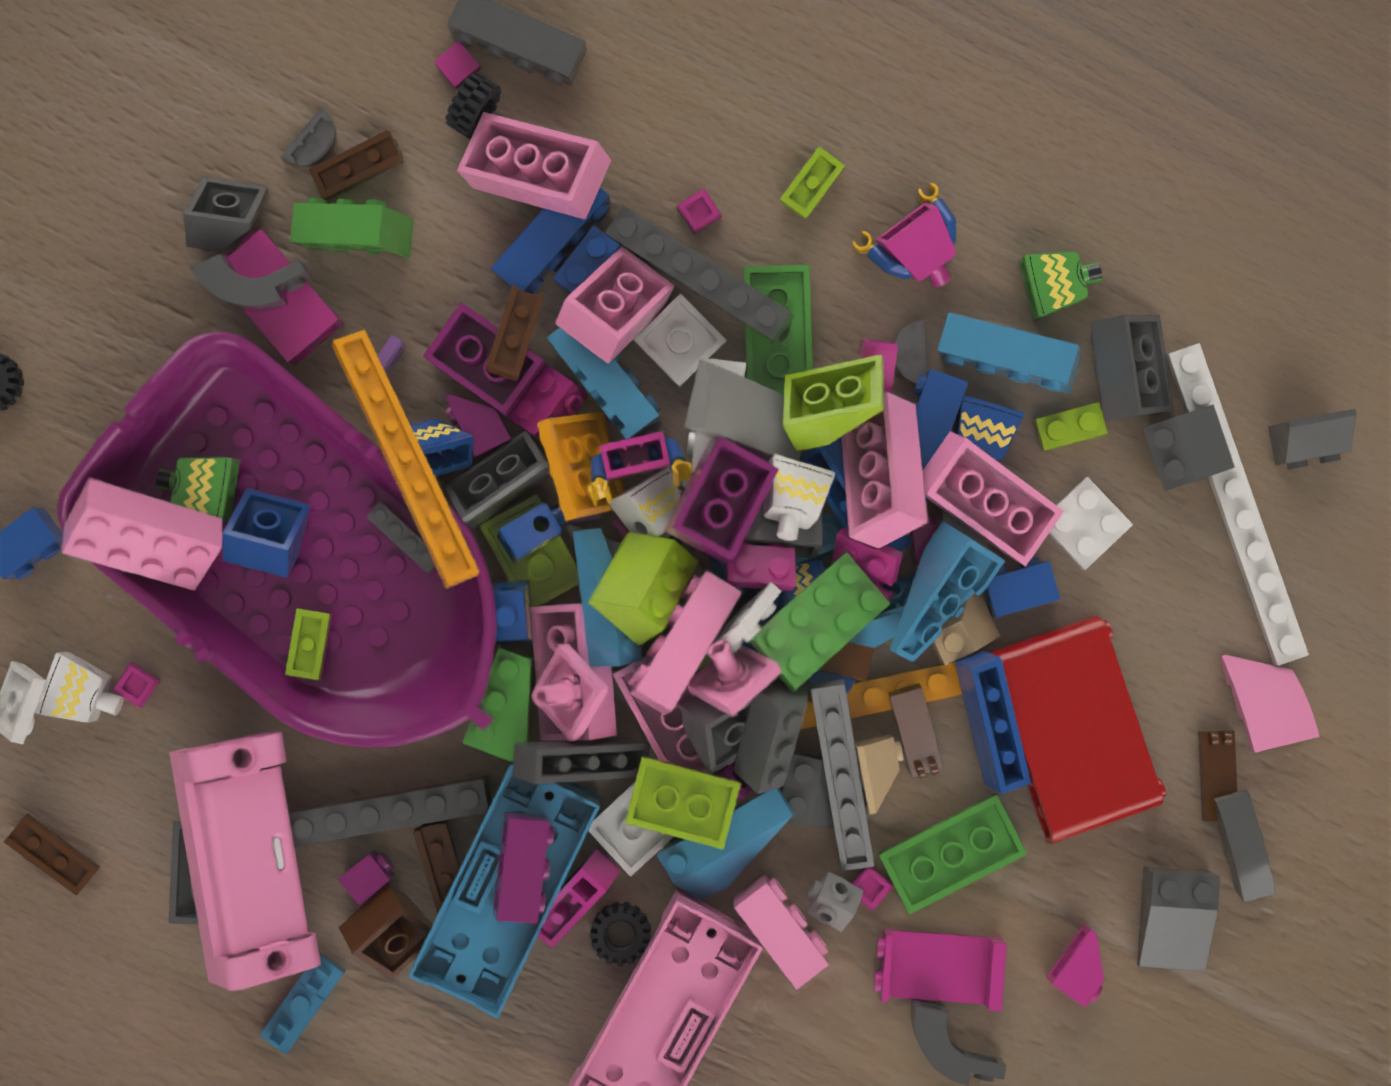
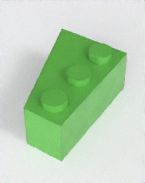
(351, 227)
(508, 702)

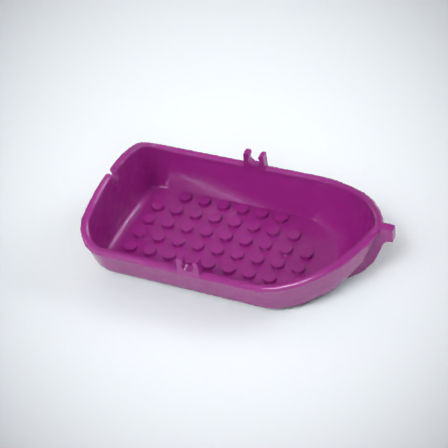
(400, 644)

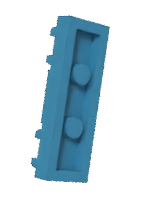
(301, 1004)

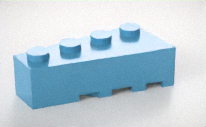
(1010, 352)
(609, 386)

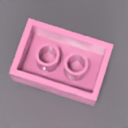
(614, 304)
(781, 930)

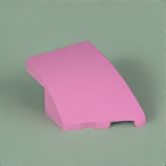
(1269, 703)

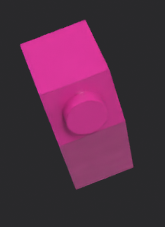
(578, 896)

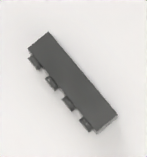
(402, 535)

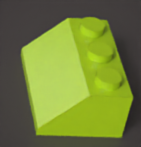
(643, 585)

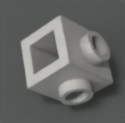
(834, 901)

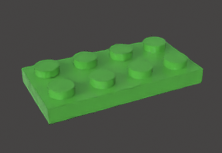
(765, 360)
(819, 621)
(952, 853)

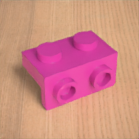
(547, 398)
(761, 565)

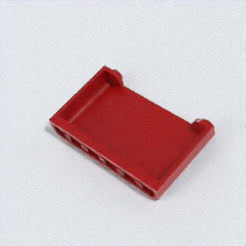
(1078, 730)

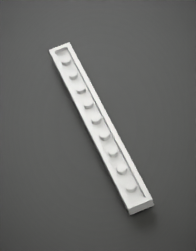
(1242, 517)

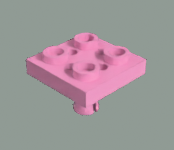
(732, 677)
(561, 694)

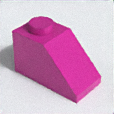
(1080, 968)

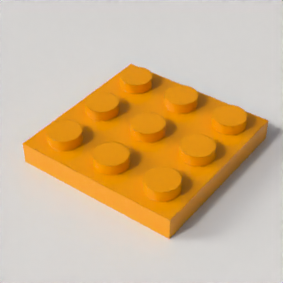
(569, 447)

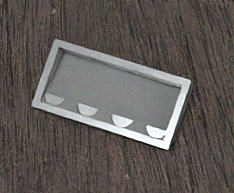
(738, 411)

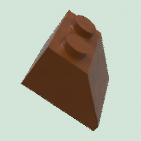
(386, 931)

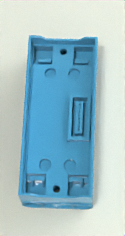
(465, 932)

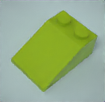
(832, 401)

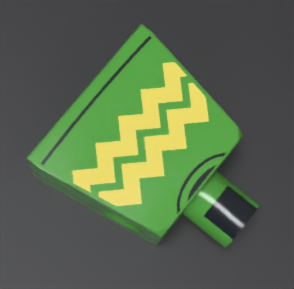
(1056, 281)
(203, 484)

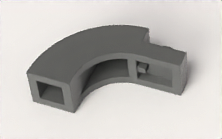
(250, 293)
(957, 1064)

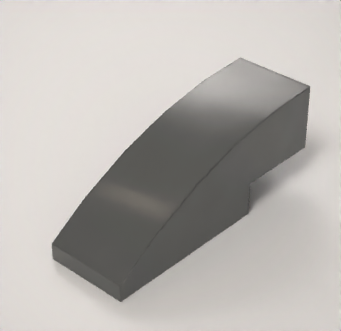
(1244, 846)

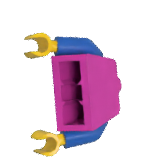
(917, 243)
(634, 458)

